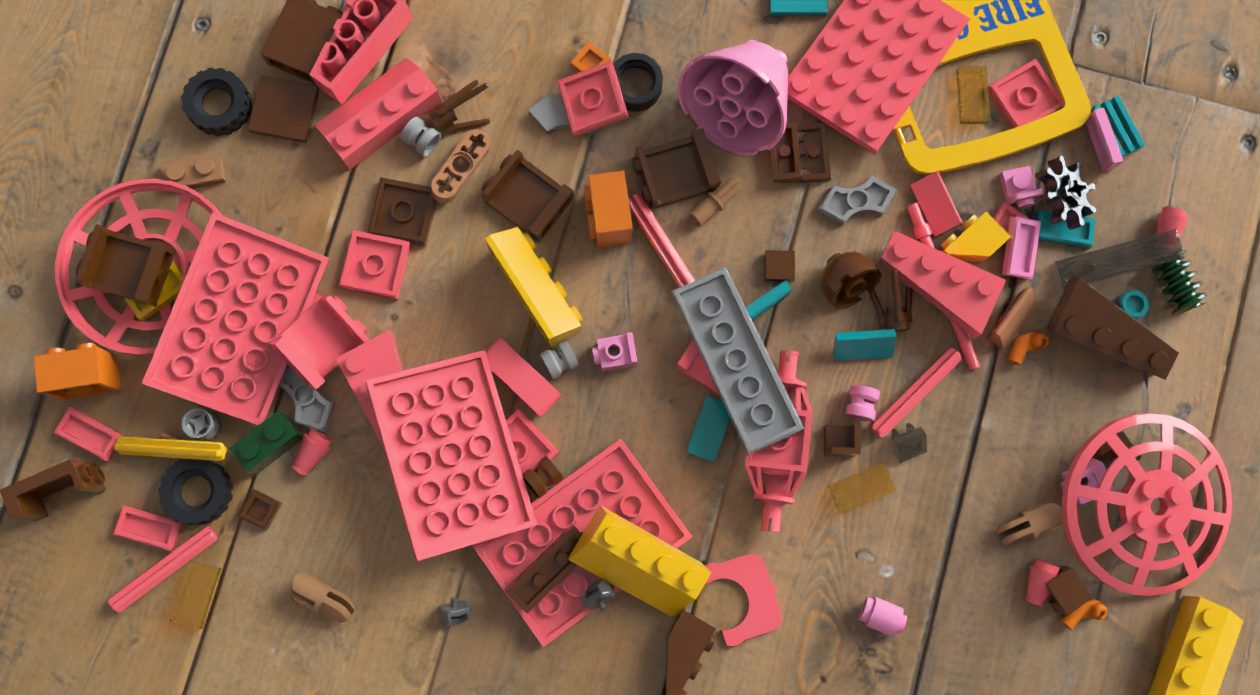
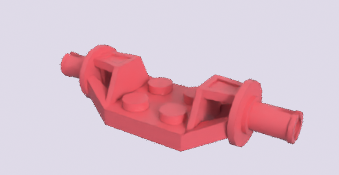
(786, 460)

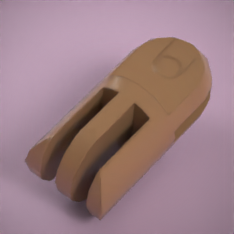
(1035, 523)
(321, 598)

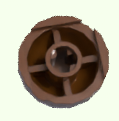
(848, 277)

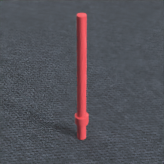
(923, 233)

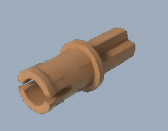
(715, 201)

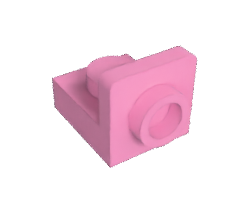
(1019, 187)

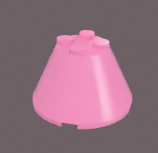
(738, 96)

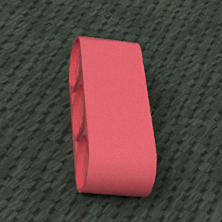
(521, 377)

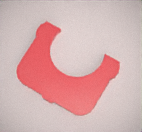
(763, 609)

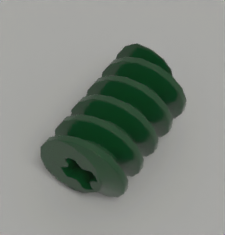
(1180, 285)

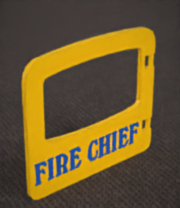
(991, 27)

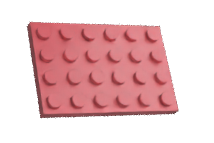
(873, 64)
(229, 309)
(450, 454)
(607, 480)

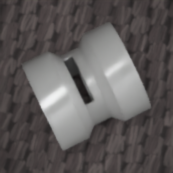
(420, 136)
(559, 359)
(195, 421)

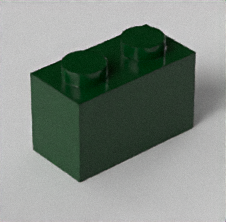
(266, 443)

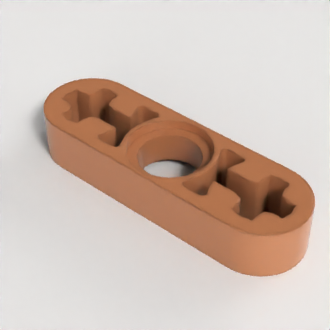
(478, 154)

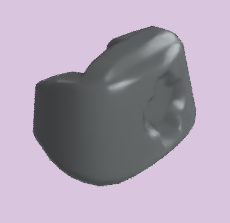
(597, 595)
(454, 612)

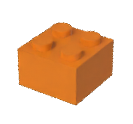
(610, 209)
(77, 372)

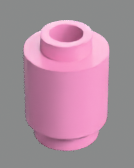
(882, 616)

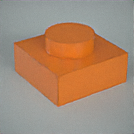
(588, 58)

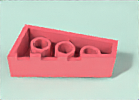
(358, 44)
(948, 283)
(369, 361)

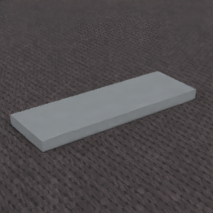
(737, 361)

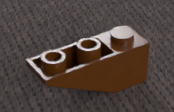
(684, 647)

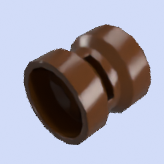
(544, 475)

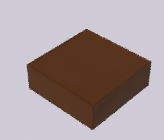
(779, 265)
(260, 509)

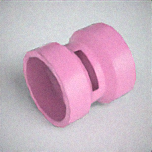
(862, 403)

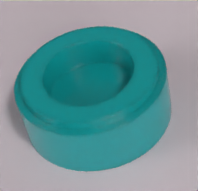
(1133, 303)

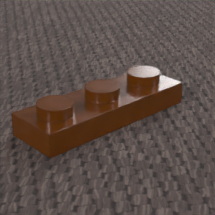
(545, 571)

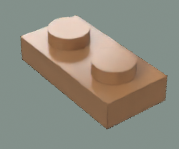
(195, 170)

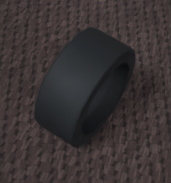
(642, 61)

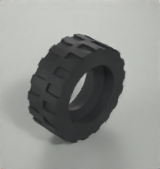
(216, 79)
(195, 515)

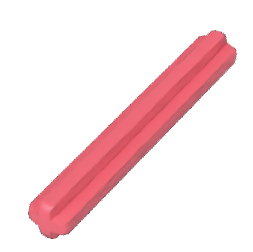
(660, 241)
(916, 392)
(162, 569)

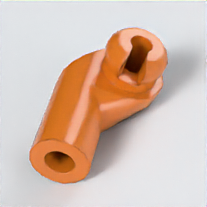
(1027, 343)
(1091, 610)

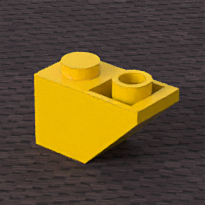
(978, 241)

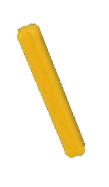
(170, 448)

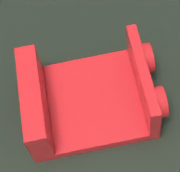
(318, 339)

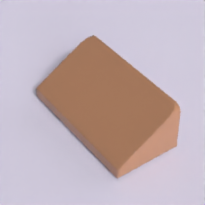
(1013, 318)

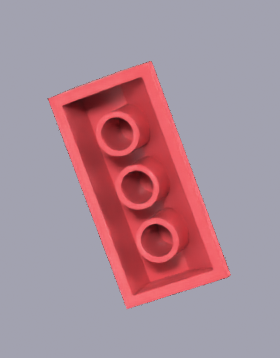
(378, 112)

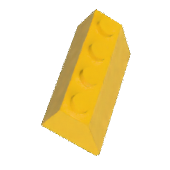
(534, 286)
(639, 563)
(1197, 649)

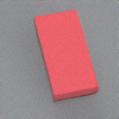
(936, 204)
(88, 434)
(148, 528)

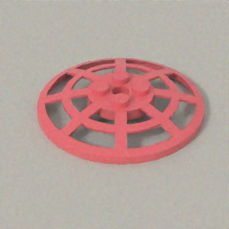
(134, 217)
(1136, 501)

